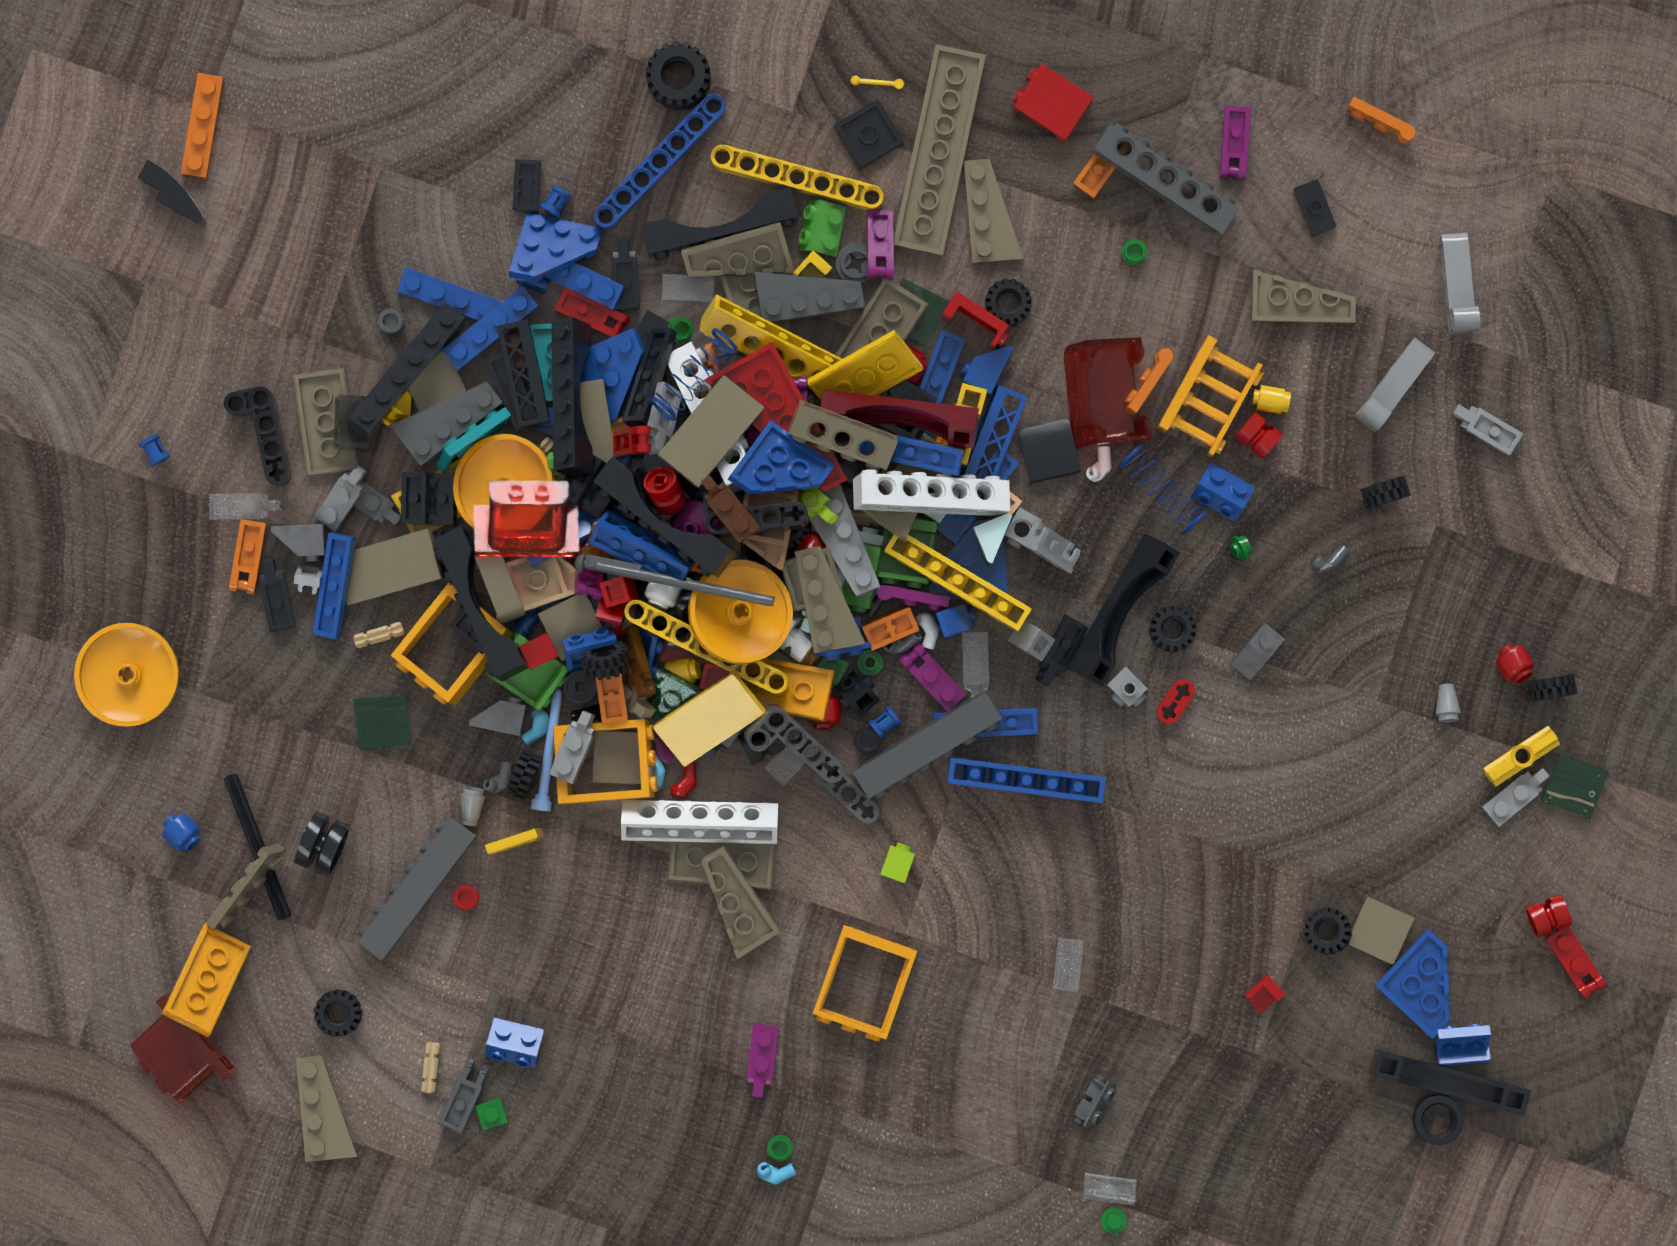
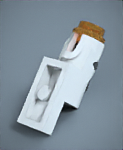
(798, 644)

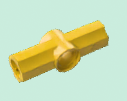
(1535, 747)

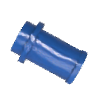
(539, 286)
(526, 623)

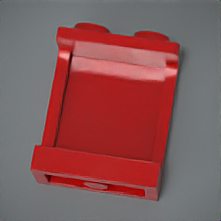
(1052, 102)
(978, 315)

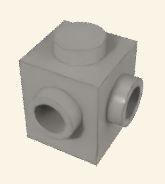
(1127, 688)

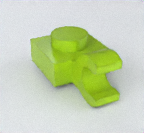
(815, 503)

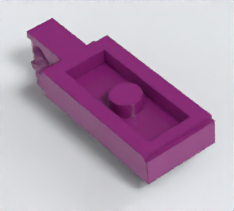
(762, 1056)

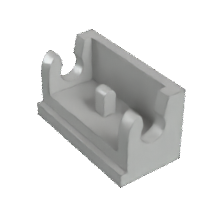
(1051, 547)

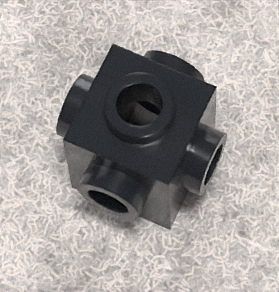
(857, 693)

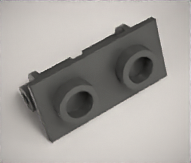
(1093, 1112)

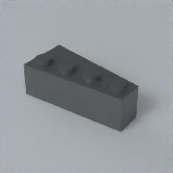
(798, 298)
(433, 427)

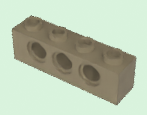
(808, 414)

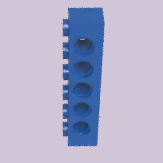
(1026, 780)

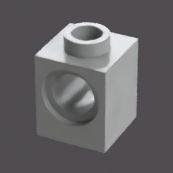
(1020, 517)
(1032, 640)

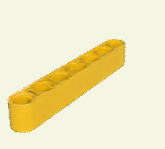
(787, 169)
(693, 646)

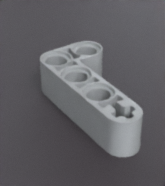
(1458, 284)
(1394, 385)

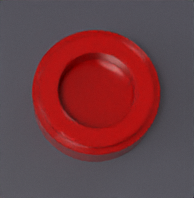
(466, 897)

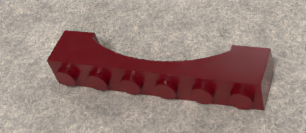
(950, 422)

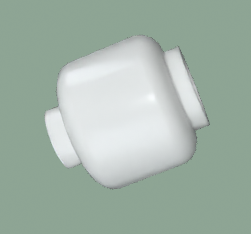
(662, 596)

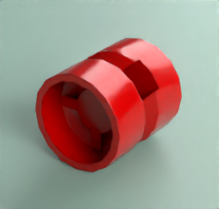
(1258, 435)
(664, 490)
(1548, 916)

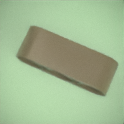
(500, 587)

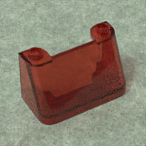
(1097, 383)

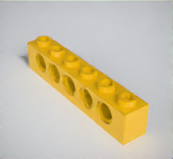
(746, 324)
(958, 581)

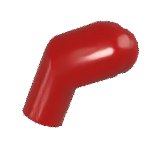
(687, 784)

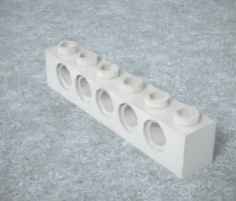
(682, 356)
(868, 496)
(699, 821)

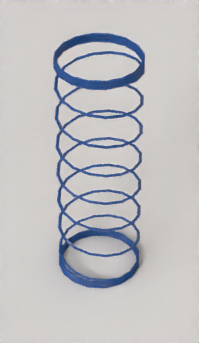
(673, 415)
(1190, 524)

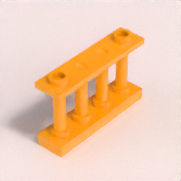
(1185, 397)

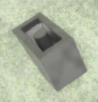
(303, 540)
(1257, 651)
(502, 717)

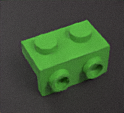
(821, 227)

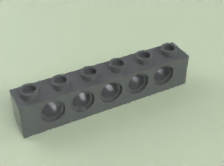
(1224, 206)

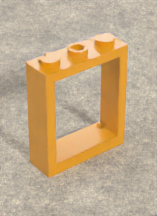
(471, 672)
(647, 761)
(850, 1024)

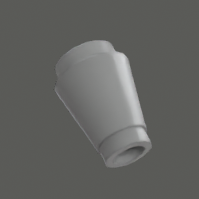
(1447, 704)
(471, 805)

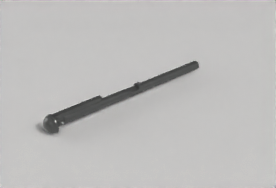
(630, 570)

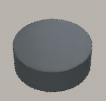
(390, 321)

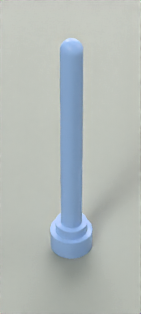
(542, 800)

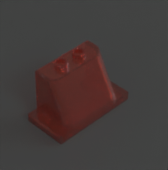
(526, 520)
(179, 1056)

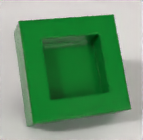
(837, 665)
(491, 1113)

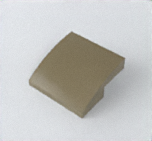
(569, 618)

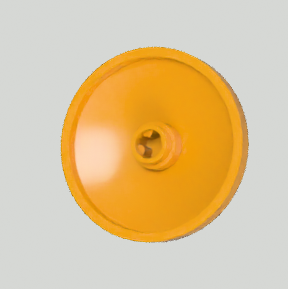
(496, 459)
(736, 628)
(126, 674)

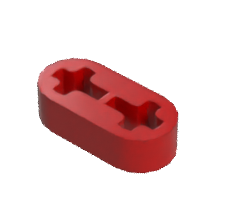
(1180, 705)

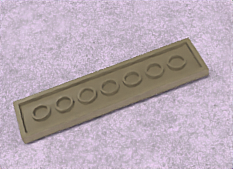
(939, 150)

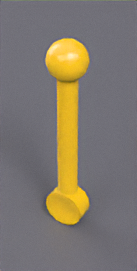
(898, 83)

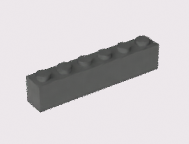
(927, 744)
(417, 888)

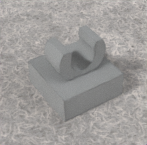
(309, 576)

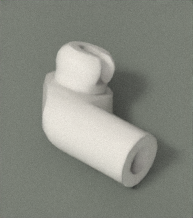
(1102, 466)
(930, 628)

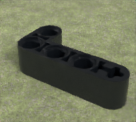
(264, 438)
(758, 514)

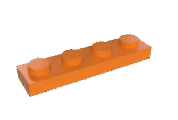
(202, 125)

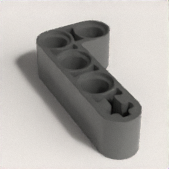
(798, 746)

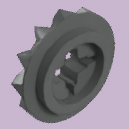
(843, 261)

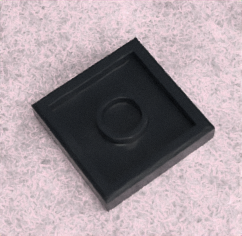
(868, 134)

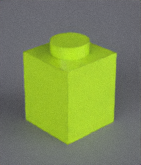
(898, 862)

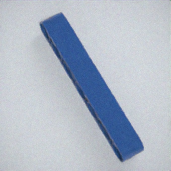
(665, 150)

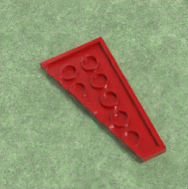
(770, 384)

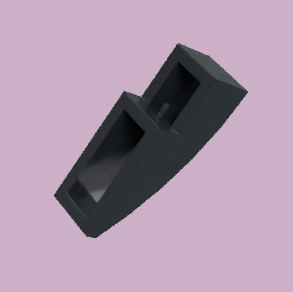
(171, 192)

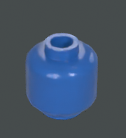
(181, 832)

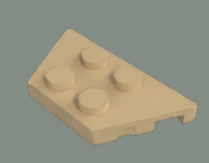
(543, 583)

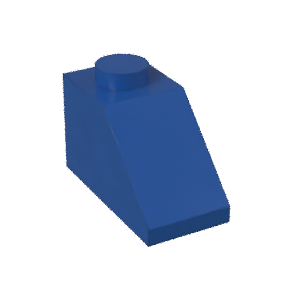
(986, 369)
(955, 620)

